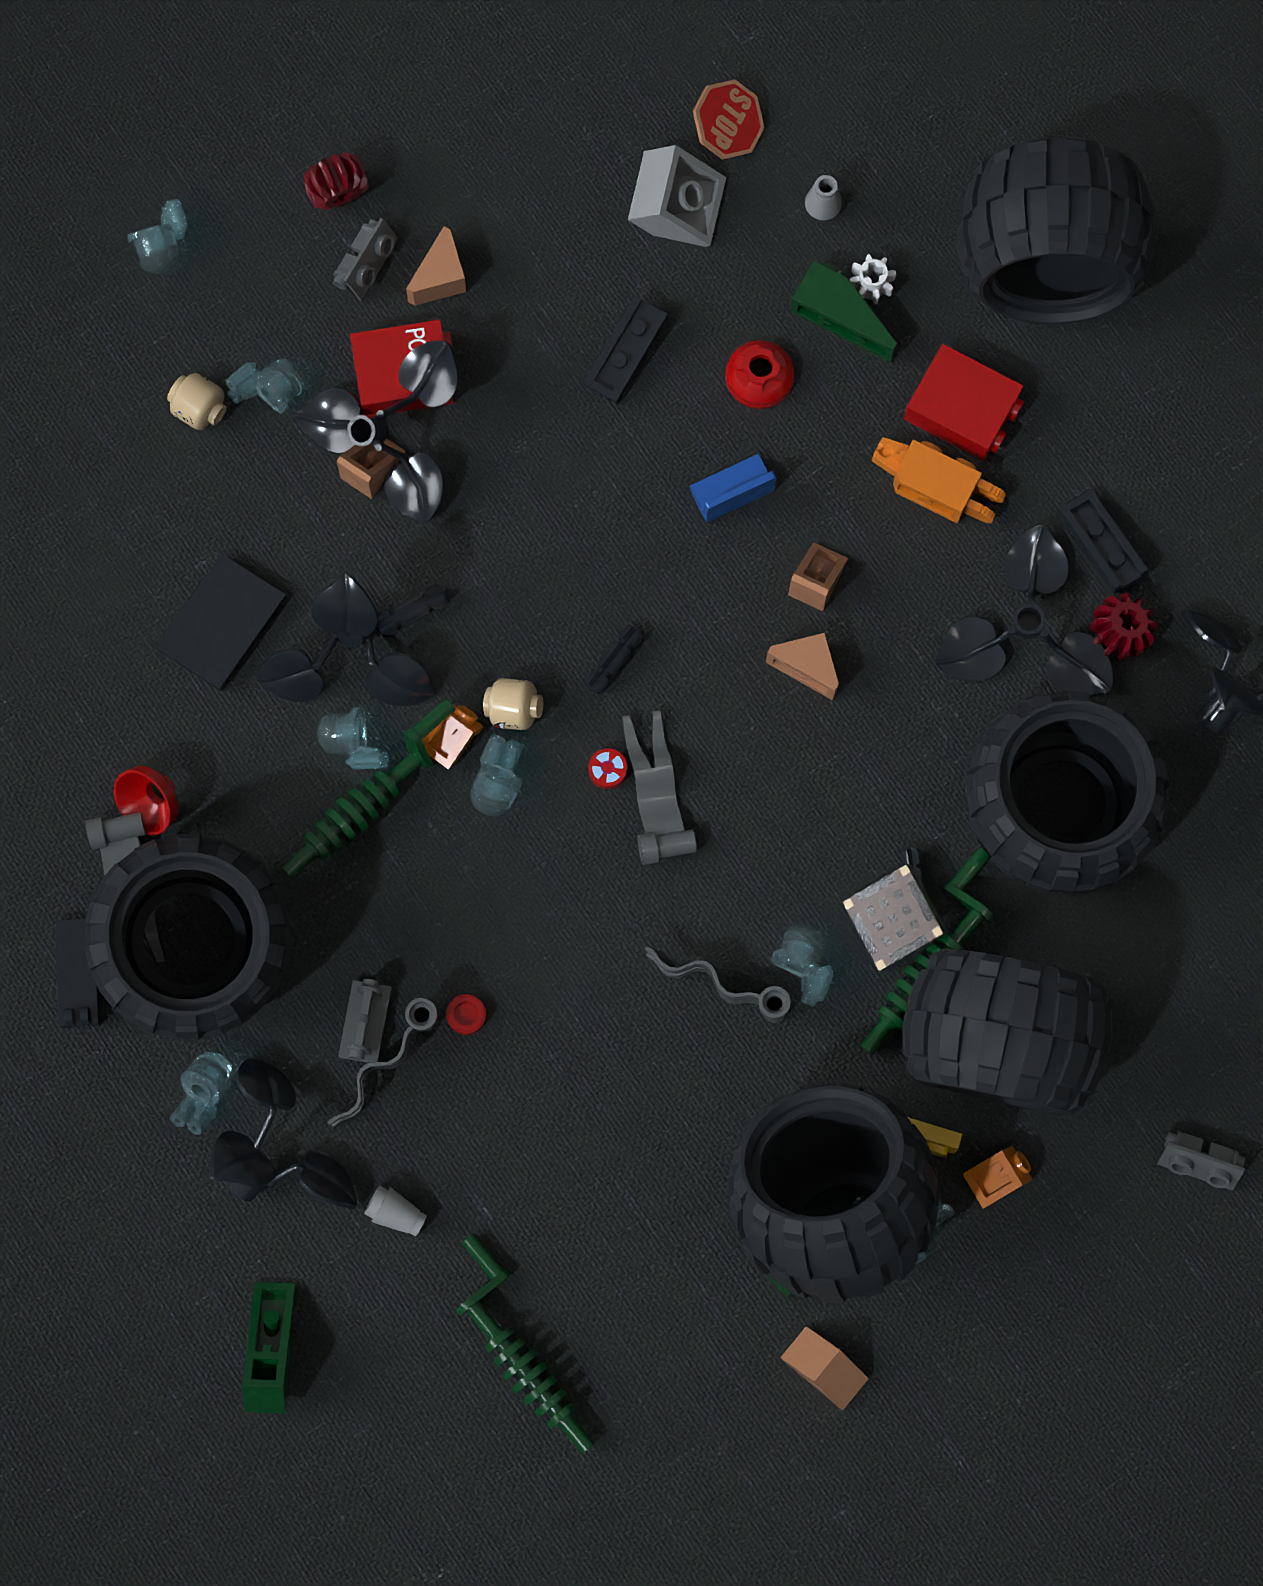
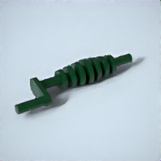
(373, 795)
(892, 1018)
(519, 1364)

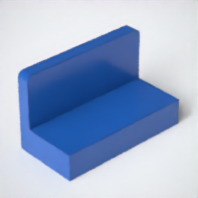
(733, 488)

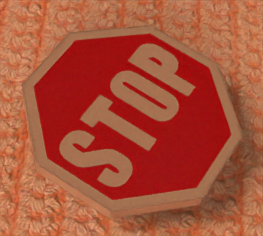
(728, 119)

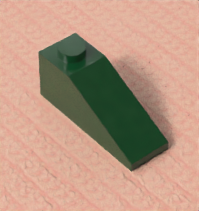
(836, 306)
(269, 1348)

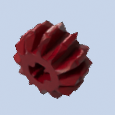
(336, 181)
(1109, 621)

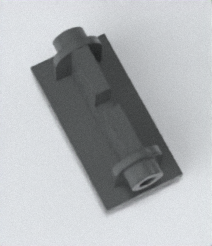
(374, 245)
(365, 1021)
(1219, 1167)

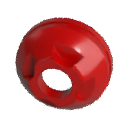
(754, 390)
(135, 794)

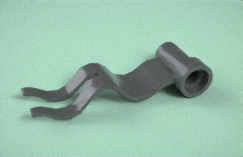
(657, 798)
(116, 840)
(769, 996)
(412, 1012)

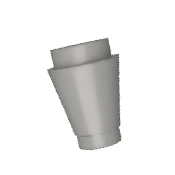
(824, 198)
(394, 1211)

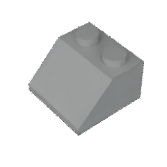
(677, 196)

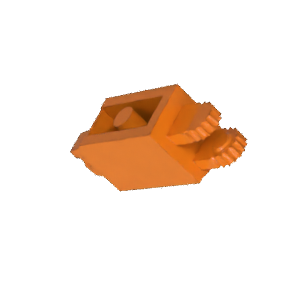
(936, 480)

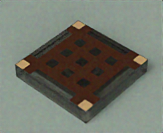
(895, 917)

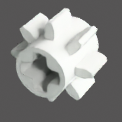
(879, 272)

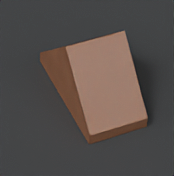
(439, 273)
(366, 467)
(817, 576)
(807, 662)
(825, 1367)

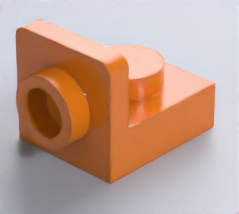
(452, 736)
(998, 1176)

